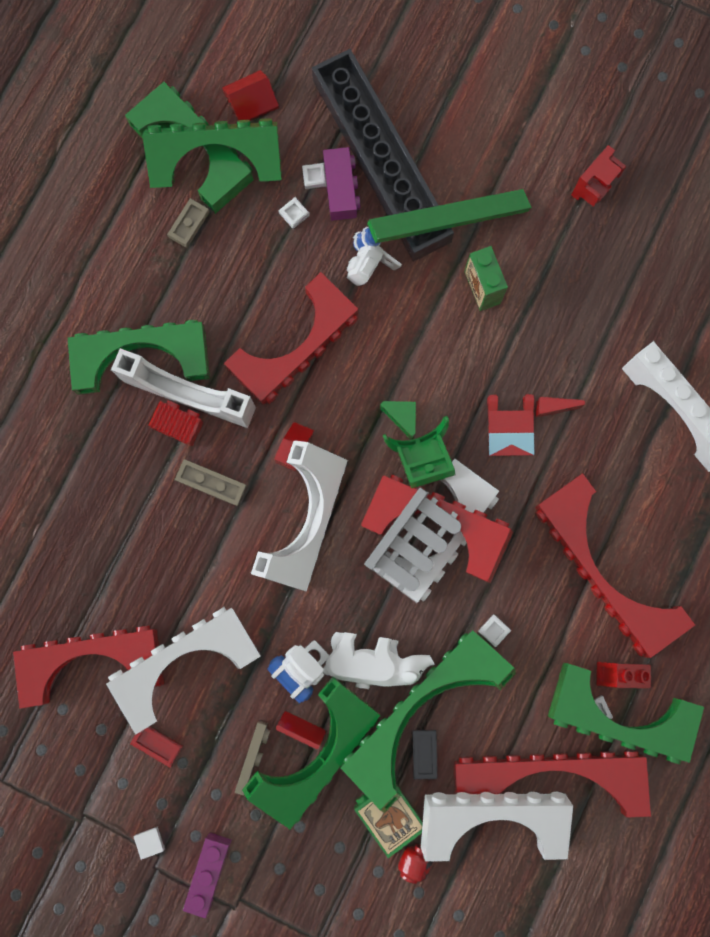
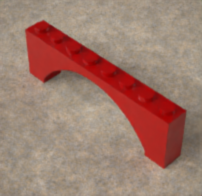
(646, 626)
(620, 775)

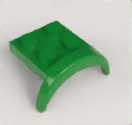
(424, 457)

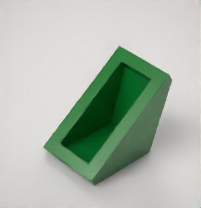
(402, 415)

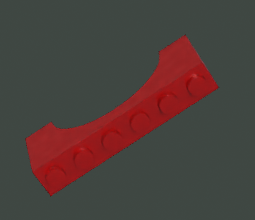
(267, 376)
(484, 537)
(39, 666)

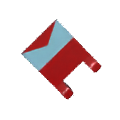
(511, 431)

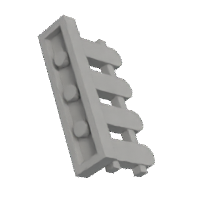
(408, 551)

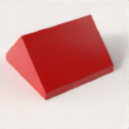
(251, 96)

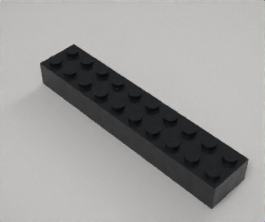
(377, 146)

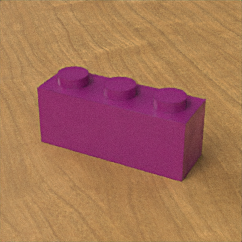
(341, 183)
(207, 875)

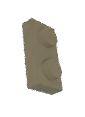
(188, 223)

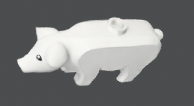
(373, 667)

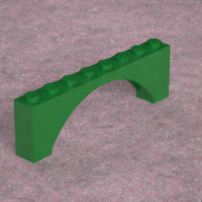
(374, 762)

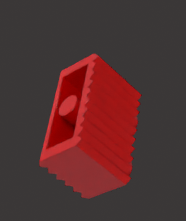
(176, 423)

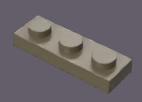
(210, 482)
(253, 756)

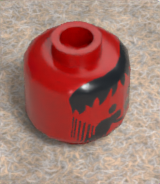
(413, 865)

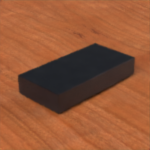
(424, 754)

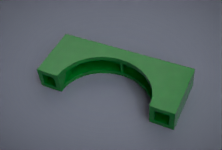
(255, 140)
(226, 171)
(93, 353)
(669, 735)
(290, 795)

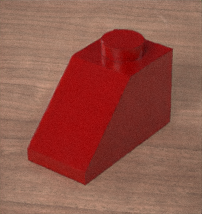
(295, 433)

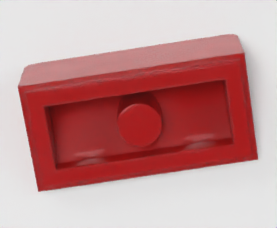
(301, 730)

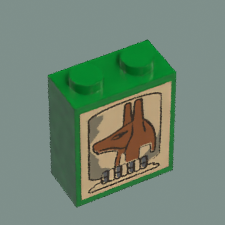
(485, 278)
(393, 828)

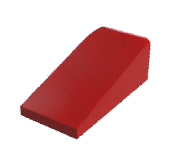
(549, 406)

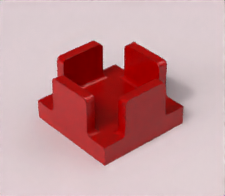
(598, 177)

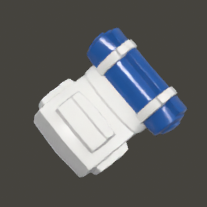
(367, 258)
(299, 670)

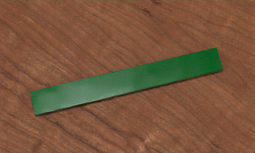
(448, 216)

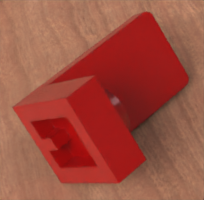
(623, 675)

